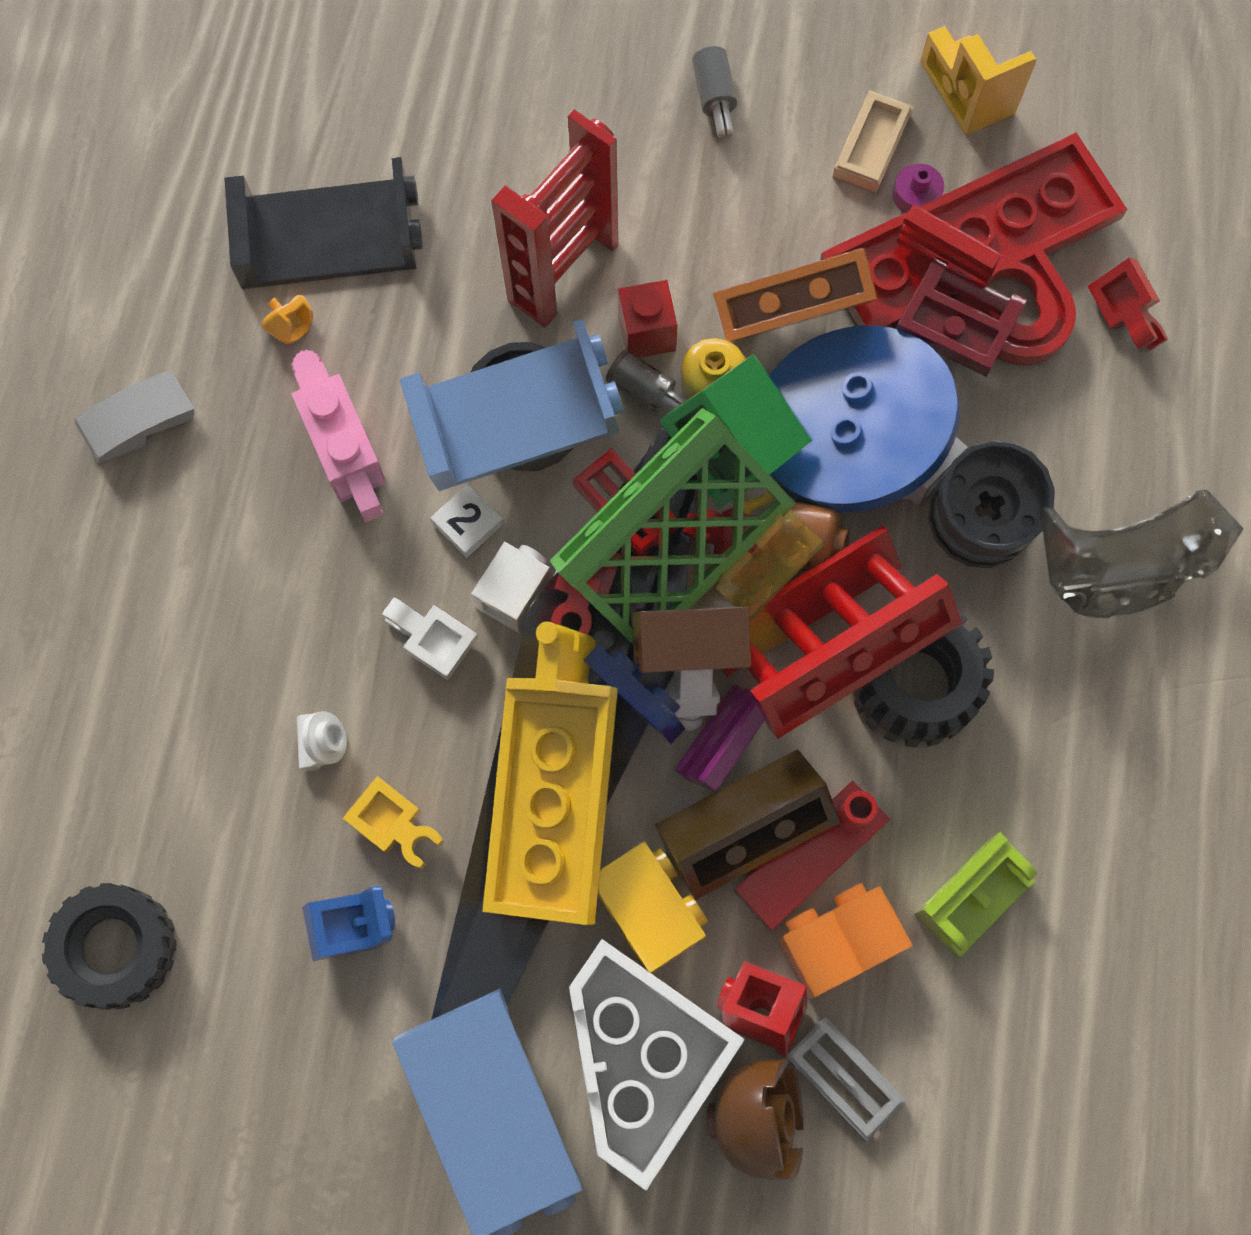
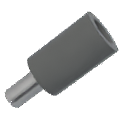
(715, 87)

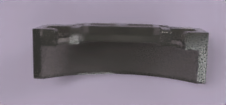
(1139, 563)

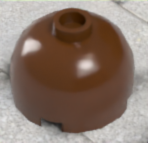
(758, 1119)

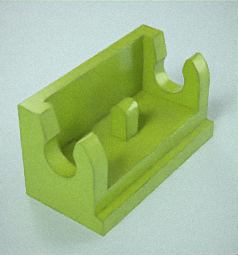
(977, 895)

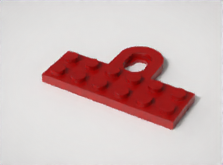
(1021, 214)

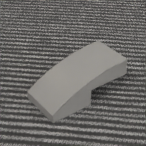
(132, 414)

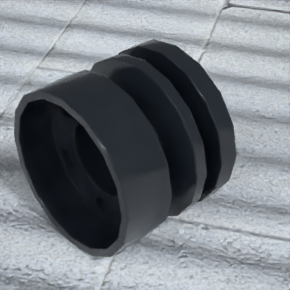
(994, 477)

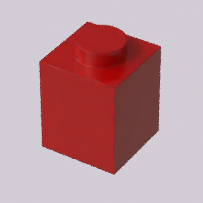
(647, 319)

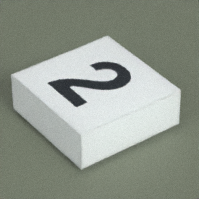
(467, 521)

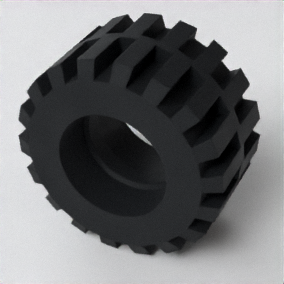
(937, 719)

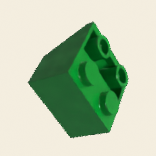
(755, 415)

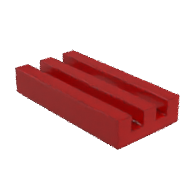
(933, 237)
(595, 499)

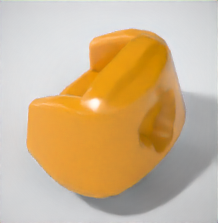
(289, 321)

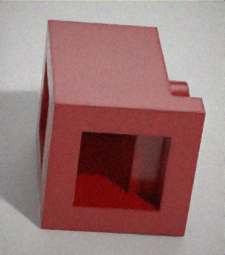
(763, 989)

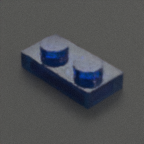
(654, 707)

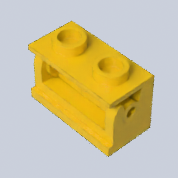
(649, 908)

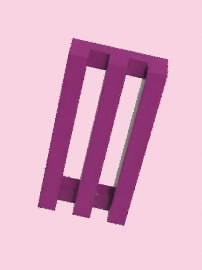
(722, 740)

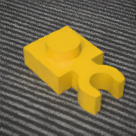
(387, 818)

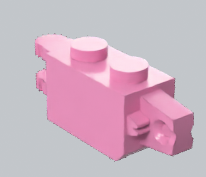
(337, 434)

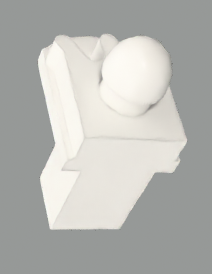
(695, 695)

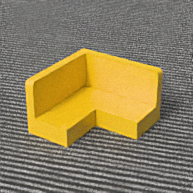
(971, 80)

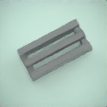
(878, 1114)

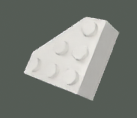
(643, 1060)

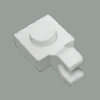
(434, 639)

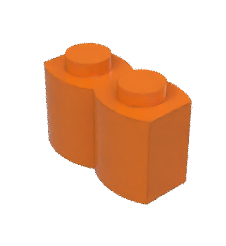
(843, 941)

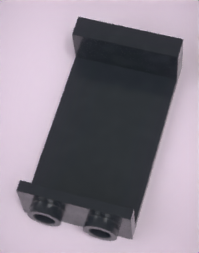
(322, 230)

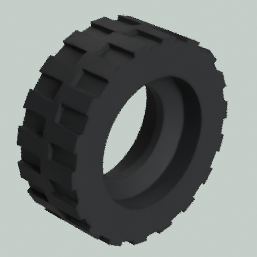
(68, 932)

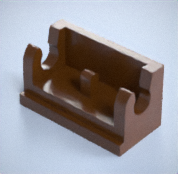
(691, 639)

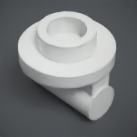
(319, 740)

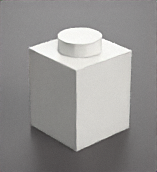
(511, 585)

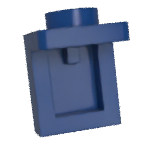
(349, 924)

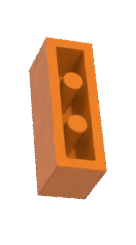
(795, 295)

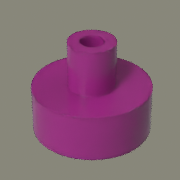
(917, 186)

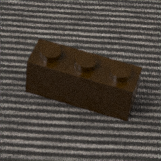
(747, 823)

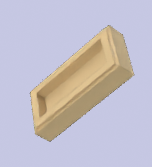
(872, 141)

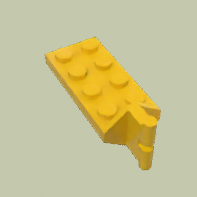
(551, 786)

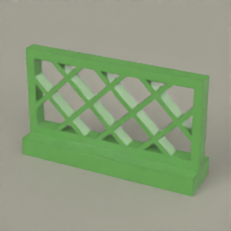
(652, 491)

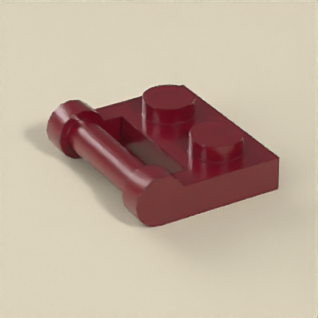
(956, 328)

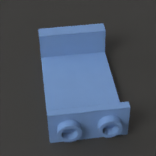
(513, 410)
(487, 1116)

